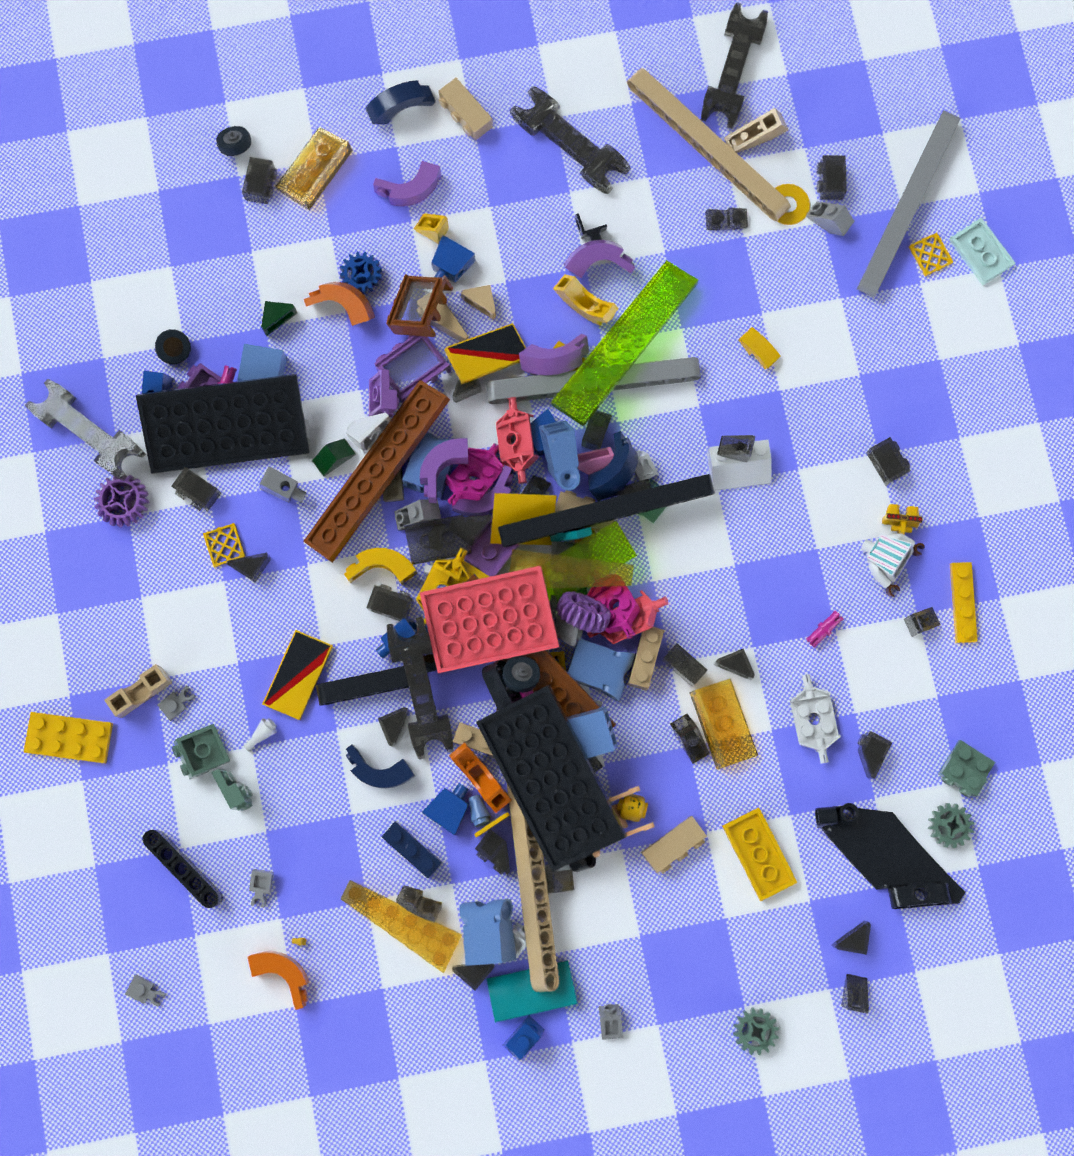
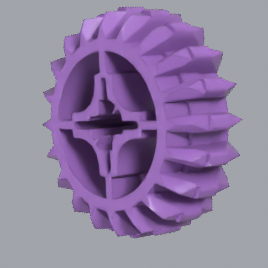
(128, 495)
(583, 612)

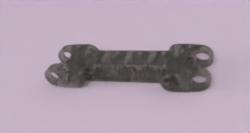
(743, 33)
(544, 118)
(110, 449)
(412, 653)

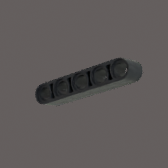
(361, 686)
(173, 864)

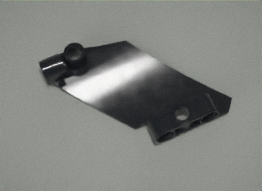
(888, 856)

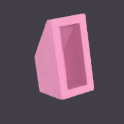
(595, 460)

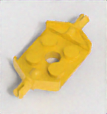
(446, 572)

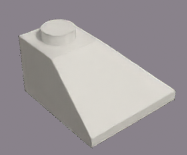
(367, 430)

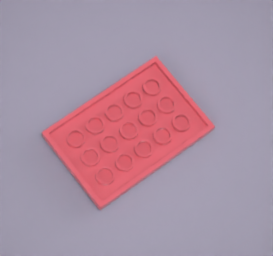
(489, 619)

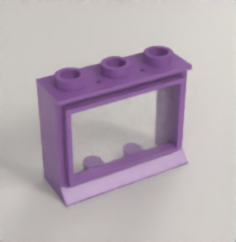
(411, 362)

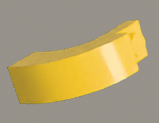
(584, 302)
(381, 558)

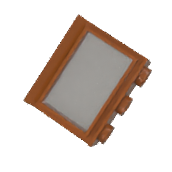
(417, 304)

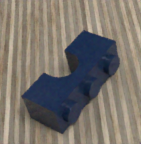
(412, 849)

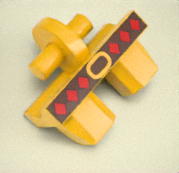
(900, 522)

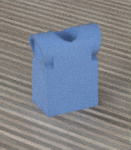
(261, 362)
(561, 453)
(412, 474)
(600, 668)
(594, 731)
(488, 932)

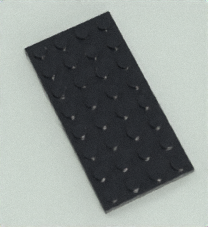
(223, 423)
(551, 778)

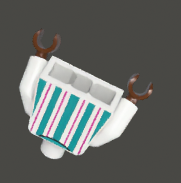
(889, 557)

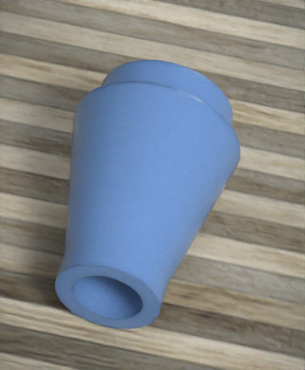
(478, 811)

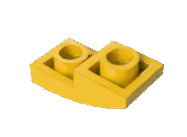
(760, 347)

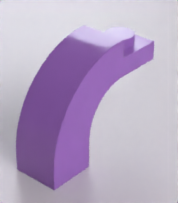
(413, 191)
(597, 250)
(555, 360)
(443, 455)
(485, 505)

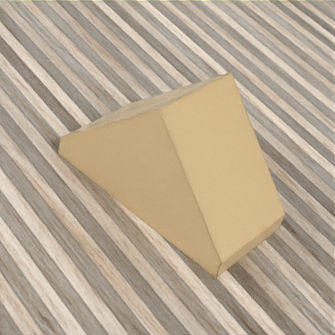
(481, 299)

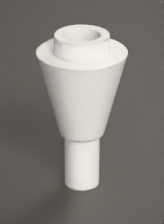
(264, 730)

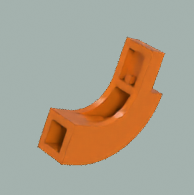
(348, 296)
(481, 777)
(284, 966)

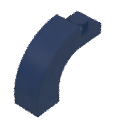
(398, 98)
(617, 473)
(385, 778)

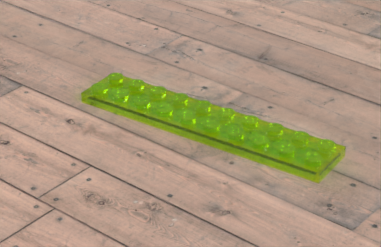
(624, 343)

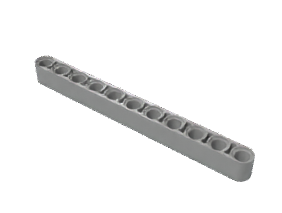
(908, 204)
(637, 376)

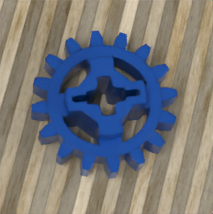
(359, 264)

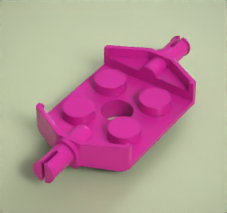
(480, 464)
(625, 614)

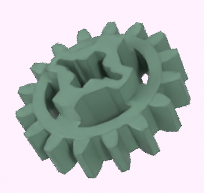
(948, 833)
(763, 1027)

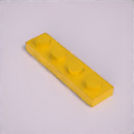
(963, 602)

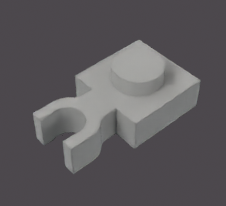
(174, 705)
(261, 884)
(142, 989)

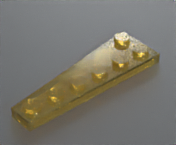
(571, 572)
(427, 939)

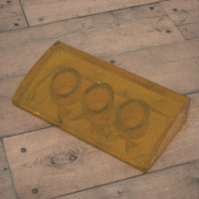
(314, 168)
(723, 724)

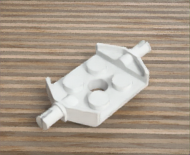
(819, 702)

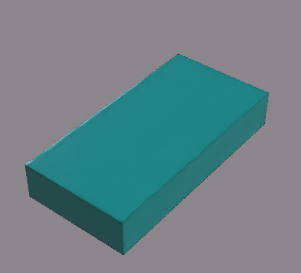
(571, 535)

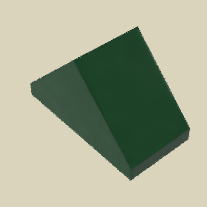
(275, 315)
(333, 456)

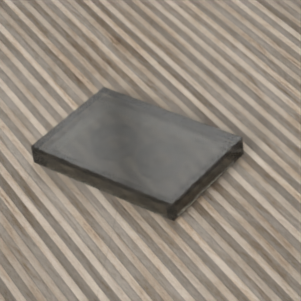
(433, 541)

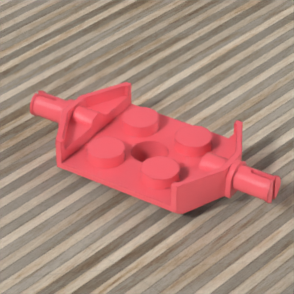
(521, 453)
(642, 622)

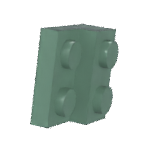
(200, 751)
(966, 769)
(235, 794)

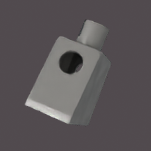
(275, 480)

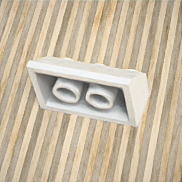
(731, 473)

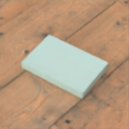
(982, 251)

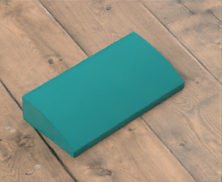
(514, 997)

